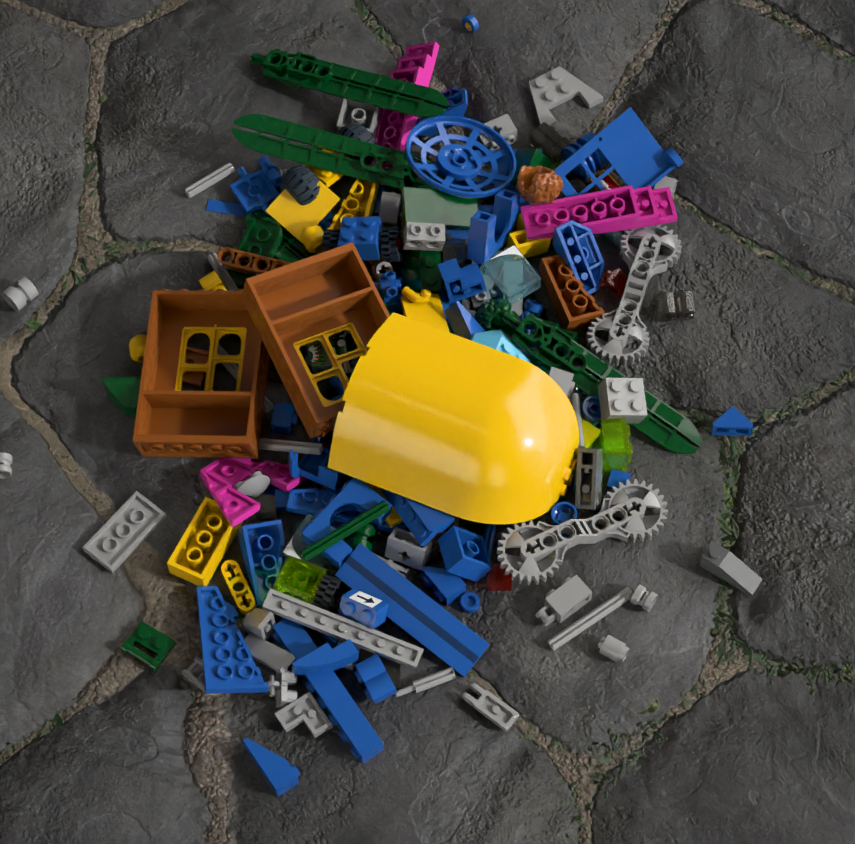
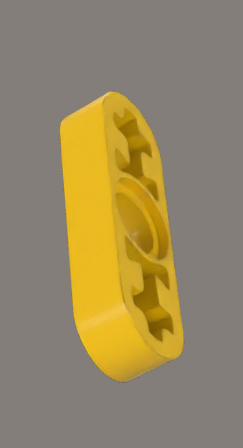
(237, 596)

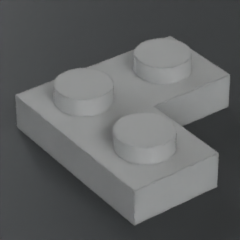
(304, 710)

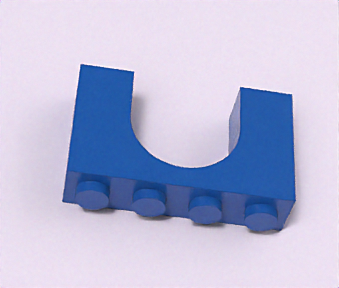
(491, 231)
(354, 497)

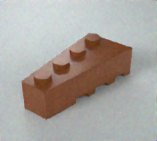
(571, 301)

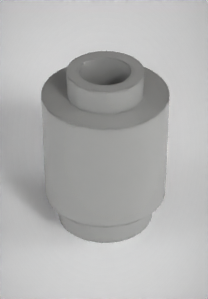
(613, 648)

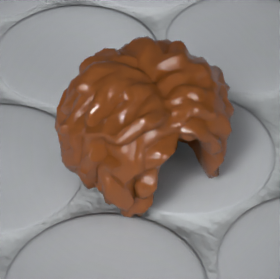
(538, 185)

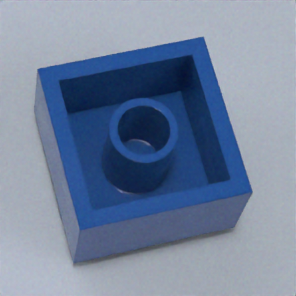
(464, 553)

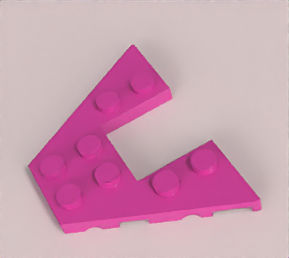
(226, 472)

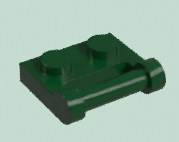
(152, 641)

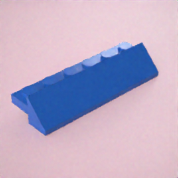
(419, 518)

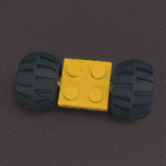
(302, 181)

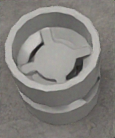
(20, 293)

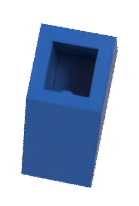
(446, 585)

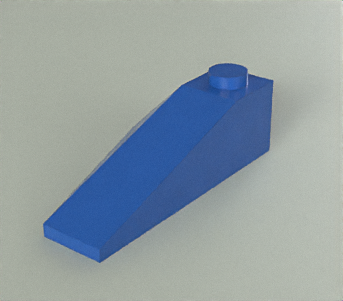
(262, 555)

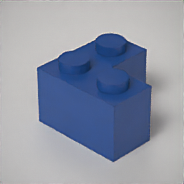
(461, 282)

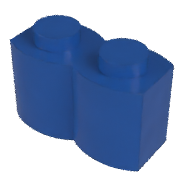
(376, 679)

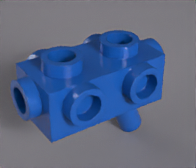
(390, 289)

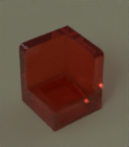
(498, 580)

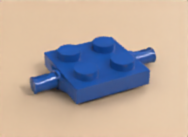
(254, 191)

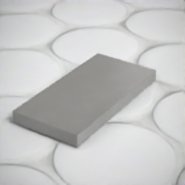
(124, 532)

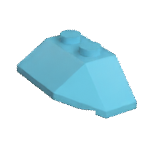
(500, 341)

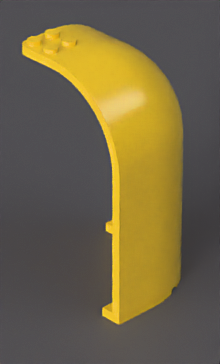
(455, 426)

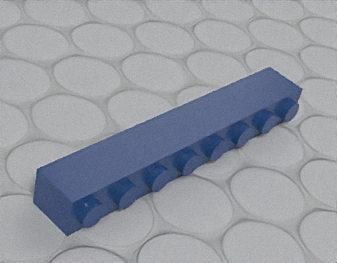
(331, 694)

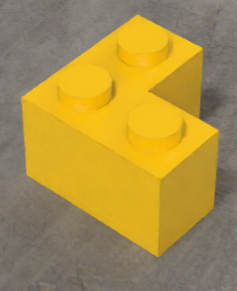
(527, 246)

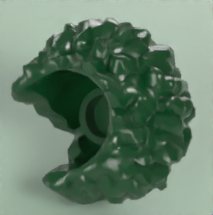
(490, 316)

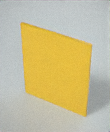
(296, 216)

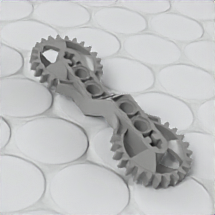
(625, 320)
(581, 532)

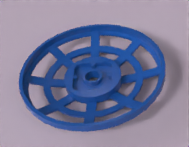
(468, 160)

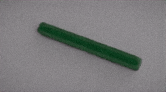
(345, 530)

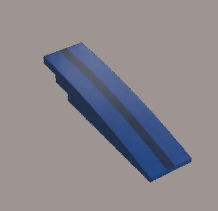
(414, 610)

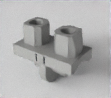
(278, 687)

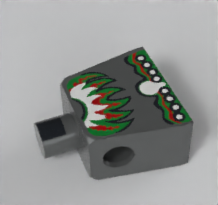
(317, 356)

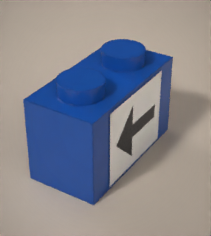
(363, 608)

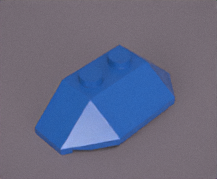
(457, 106)
(580, 252)

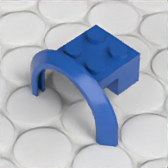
(315, 467)

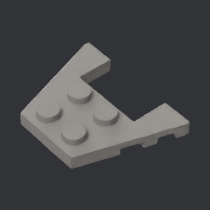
(556, 88)

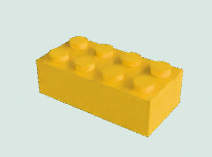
(202, 545)

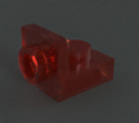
(615, 280)

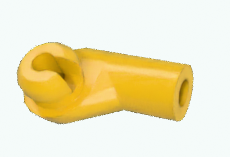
(422, 297)

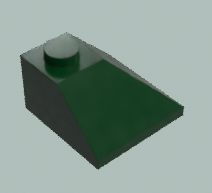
(123, 393)

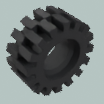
(327, 592)

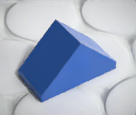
(732, 424)

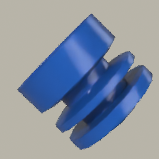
(594, 162)

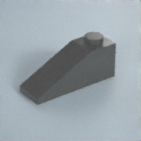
(588, 477)
(729, 568)

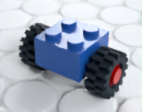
(368, 238)

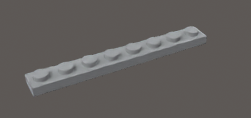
(342, 628)

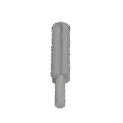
(428, 681)

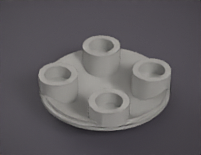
(253, 486)

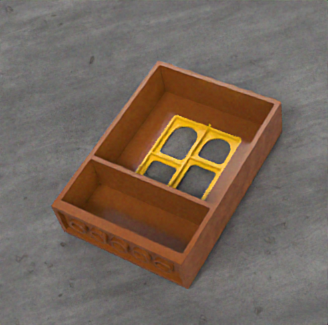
(308, 305)
(204, 421)

